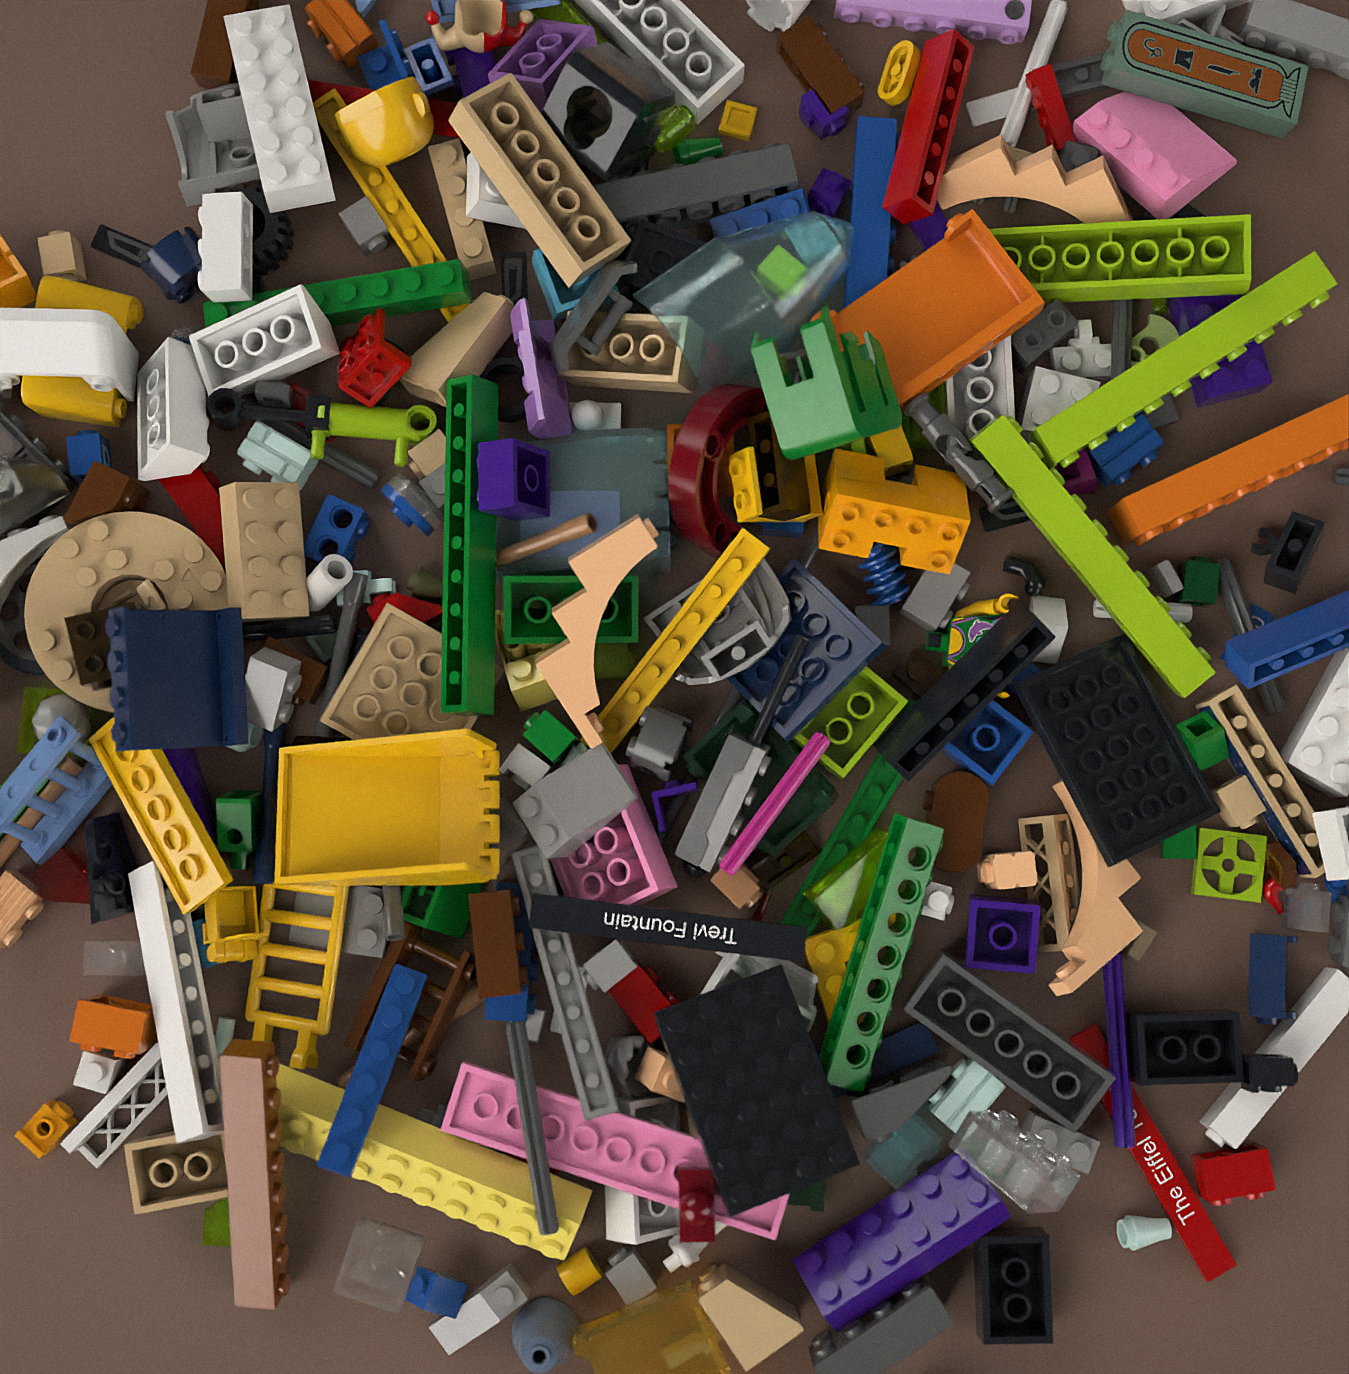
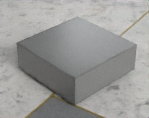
(1166, 578)

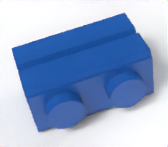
(1124, 451)

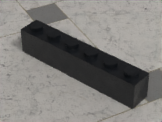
(964, 690)

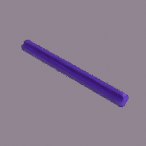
(1118, 1052)

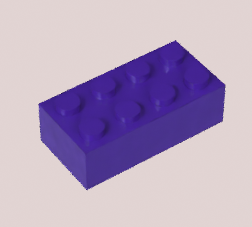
(1233, 379)

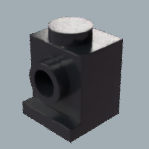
(1268, 1072)

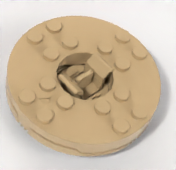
(111, 564)

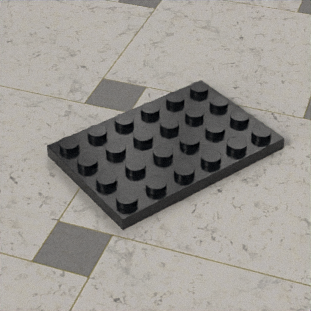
(1116, 749)
(755, 1090)

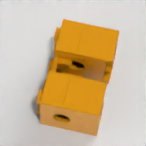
(919, 518)

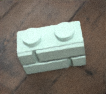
(276, 455)
(968, 1090)

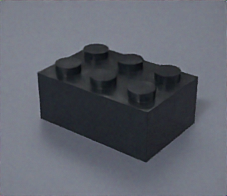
(1185, 1047)
(1013, 1286)

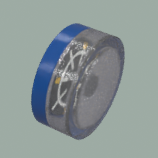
(412, 504)

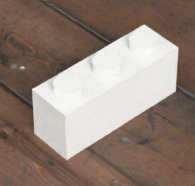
(226, 246)

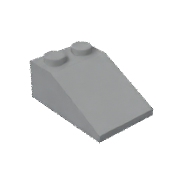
(575, 802)
(363, 921)

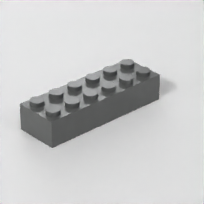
(700, 191)
(1008, 1041)

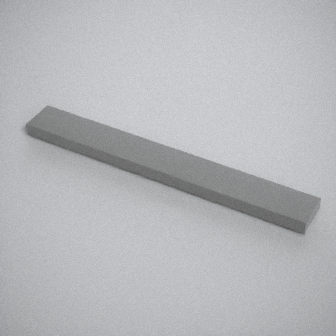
(567, 993)

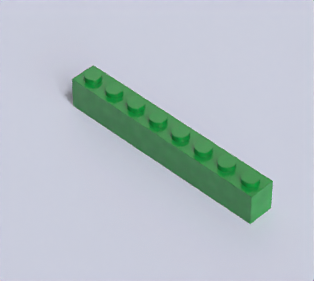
(353, 298)

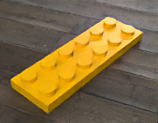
(164, 820)

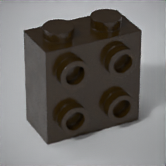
(92, 646)

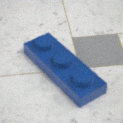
(760, 213)

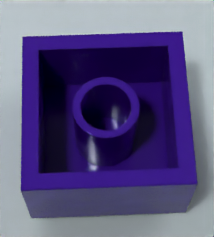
(513, 480)
(1002, 934)

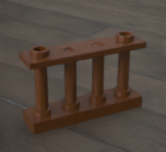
(399, 953)

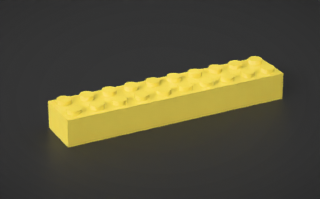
(433, 1166)

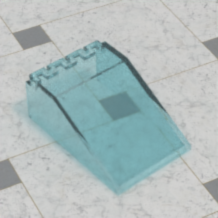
(601, 475)

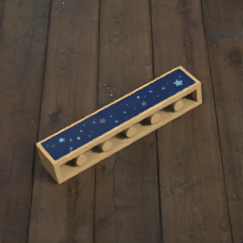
(1256, 757)

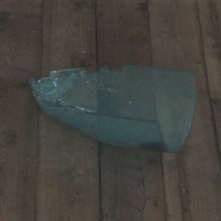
(747, 284)

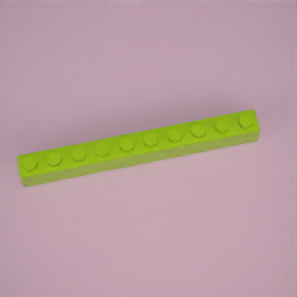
(1183, 360)
(1092, 556)

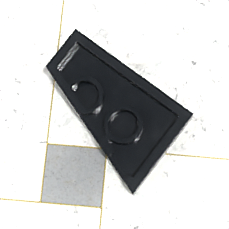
(108, 868)

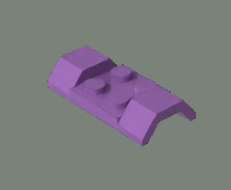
(548, 402)

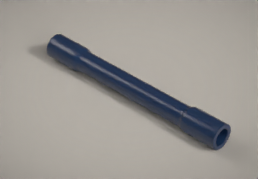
(265, 855)

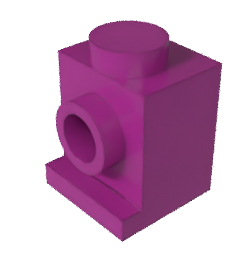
(1079, 476)

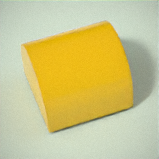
(579, 1271)

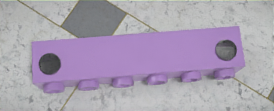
(973, 18)

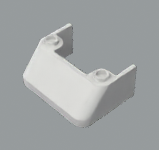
(66, 345)

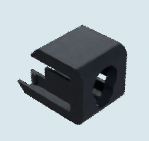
(634, 103)

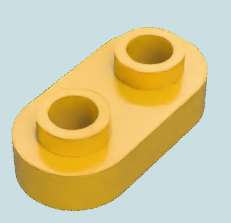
(899, 73)

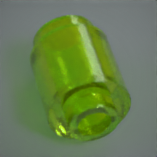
(676, 125)

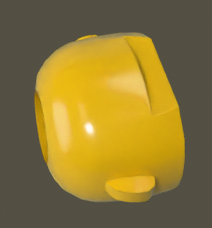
(387, 123)

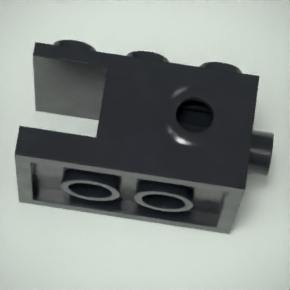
(655, 252)

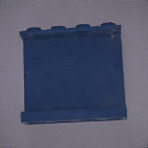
(177, 678)

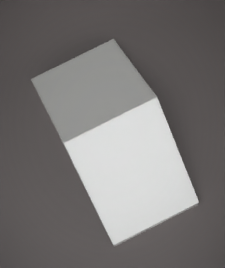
(1054, 616)

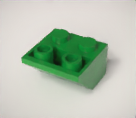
(439, 906)

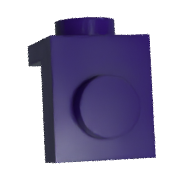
(816, 116)
(828, 192)

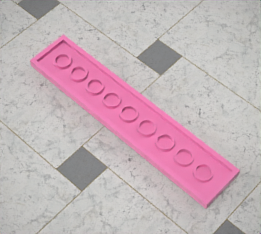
(607, 1149)

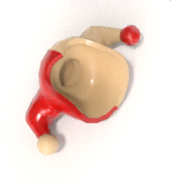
(478, 26)

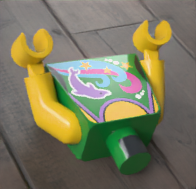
(966, 629)

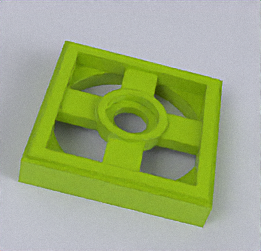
(1226, 879)

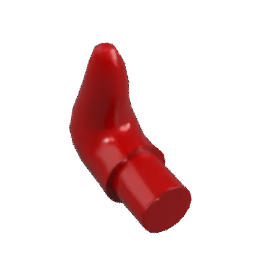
(1271, 893)

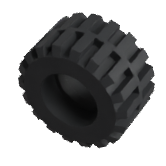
(276, 236)

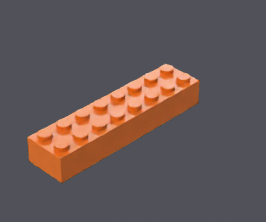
(1232, 474)

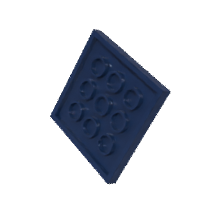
(834, 656)

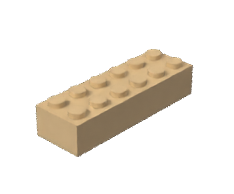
(539, 179)

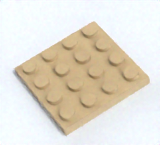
(395, 683)

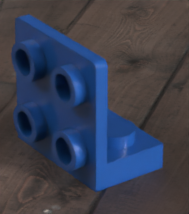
(387, 62)

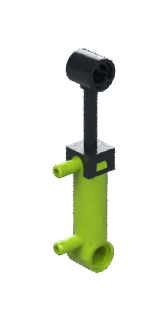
(330, 419)

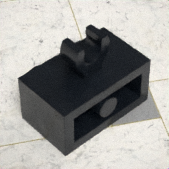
(1291, 552)

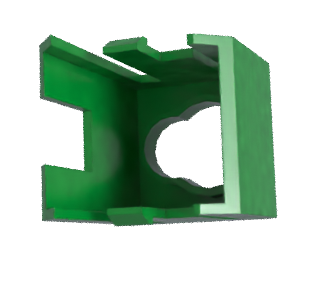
(840, 393)

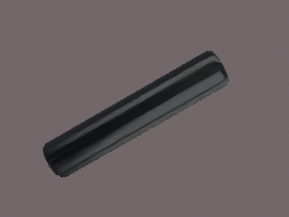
(289, 628)

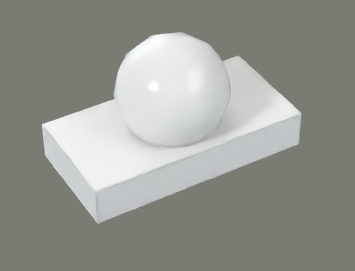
(592, 416)

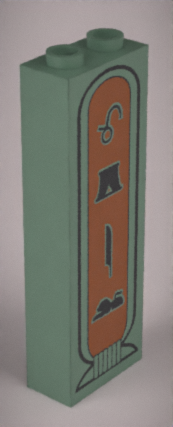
(1204, 74)

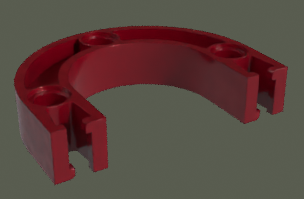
(697, 461)

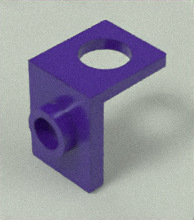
(670, 790)

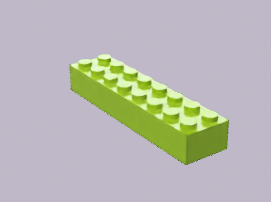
(1133, 258)

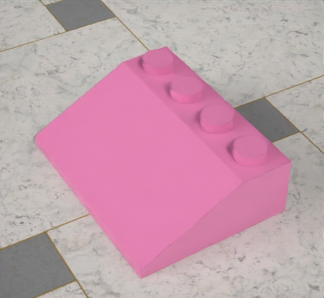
(1152, 151)
(620, 861)

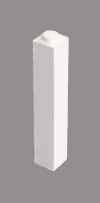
(1316, 1017)

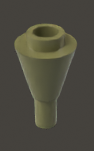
(425, 584)

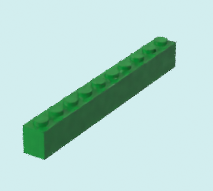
(468, 553)

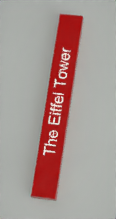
(1165, 1175)

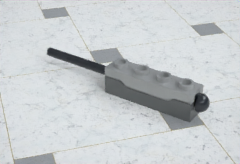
(732, 781)

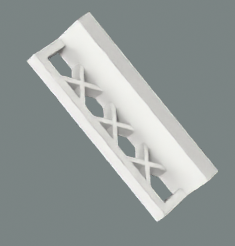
(115, 1100)

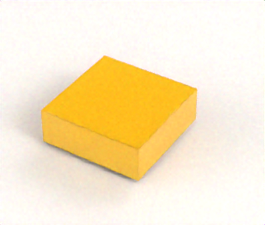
(737, 120)

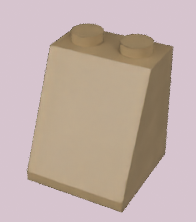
(747, 1314)

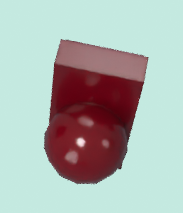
(696, 1205)

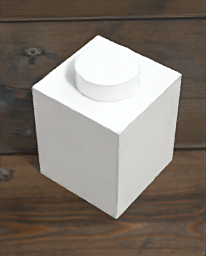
(100, 1070)

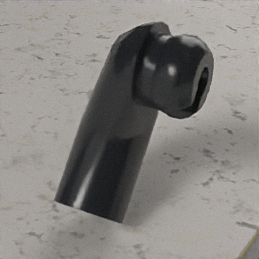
(1030, 573)

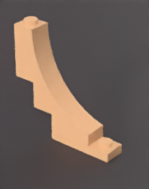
(992, 172)
(571, 663)
(1102, 920)

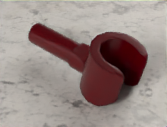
(759, 913)

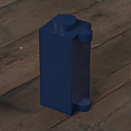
(1269, 977)

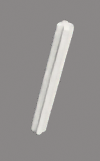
(1038, 58)

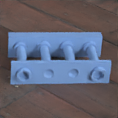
(72, 805)

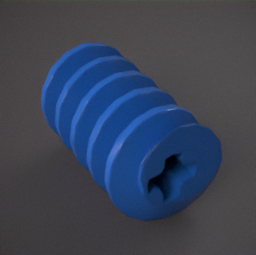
(884, 575)

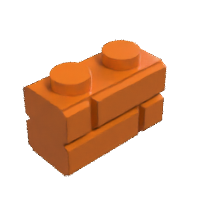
(341, 28)

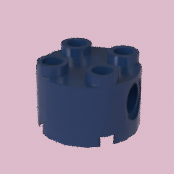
(175, 264)

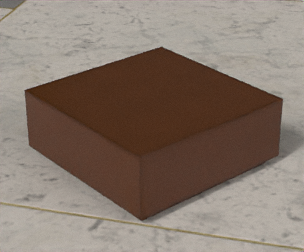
(1280, 865)

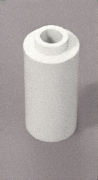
(327, 581)

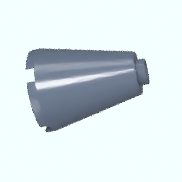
(543, 1334)

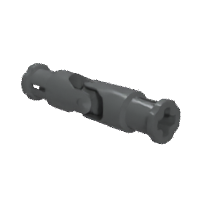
(967, 463)

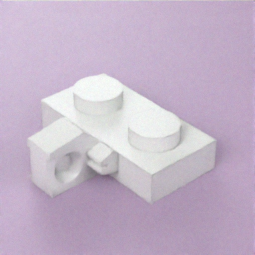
(1084, 355)

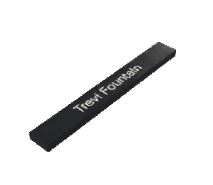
(667, 927)

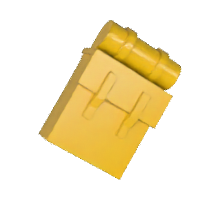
(232, 925)

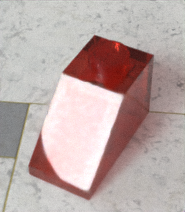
(63, 878)

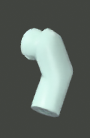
(224, 1033)

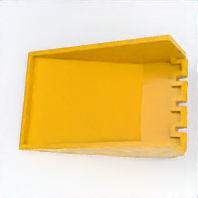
(389, 811)

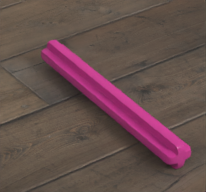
(774, 804)

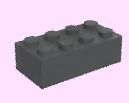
(883, 1333)

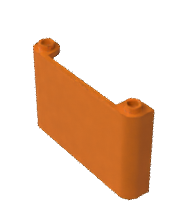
(943, 308)

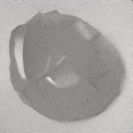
(65, 706)
(622, 1061)

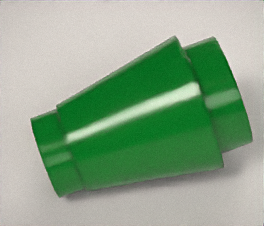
(693, 149)

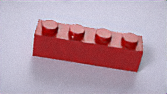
(1049, 106)

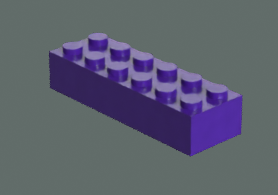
(899, 1240)

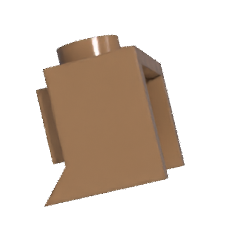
(740, 888)

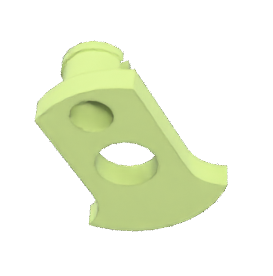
(1157, 330)

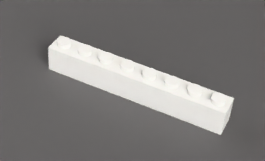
(178, 1007)

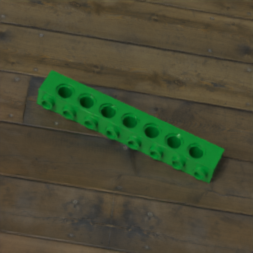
(872, 935)

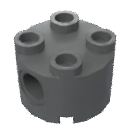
(659, 743)

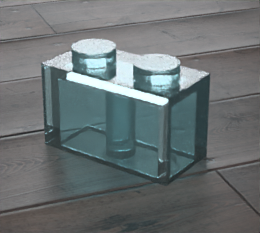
(903, 1153)

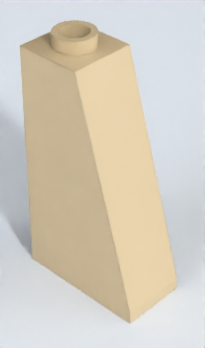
(460, 347)

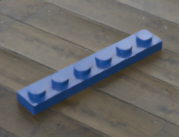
(372, 1071)

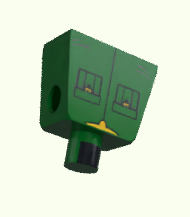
(238, 813)

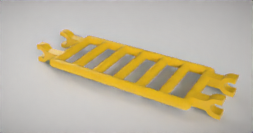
(308, 1029)

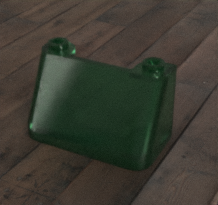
(804, 807)

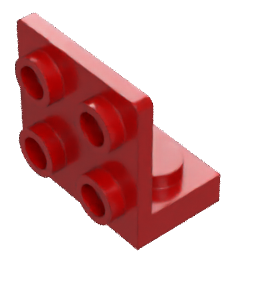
(370, 363)

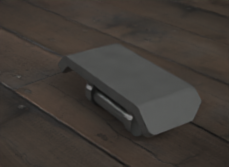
(586, 308)

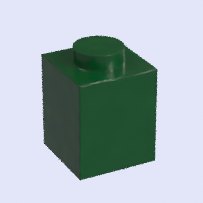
(1199, 582)

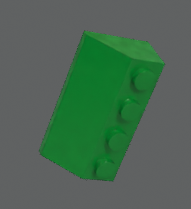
(529, 601)

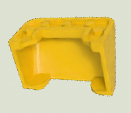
(72, 396)

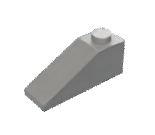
(482, 1309)

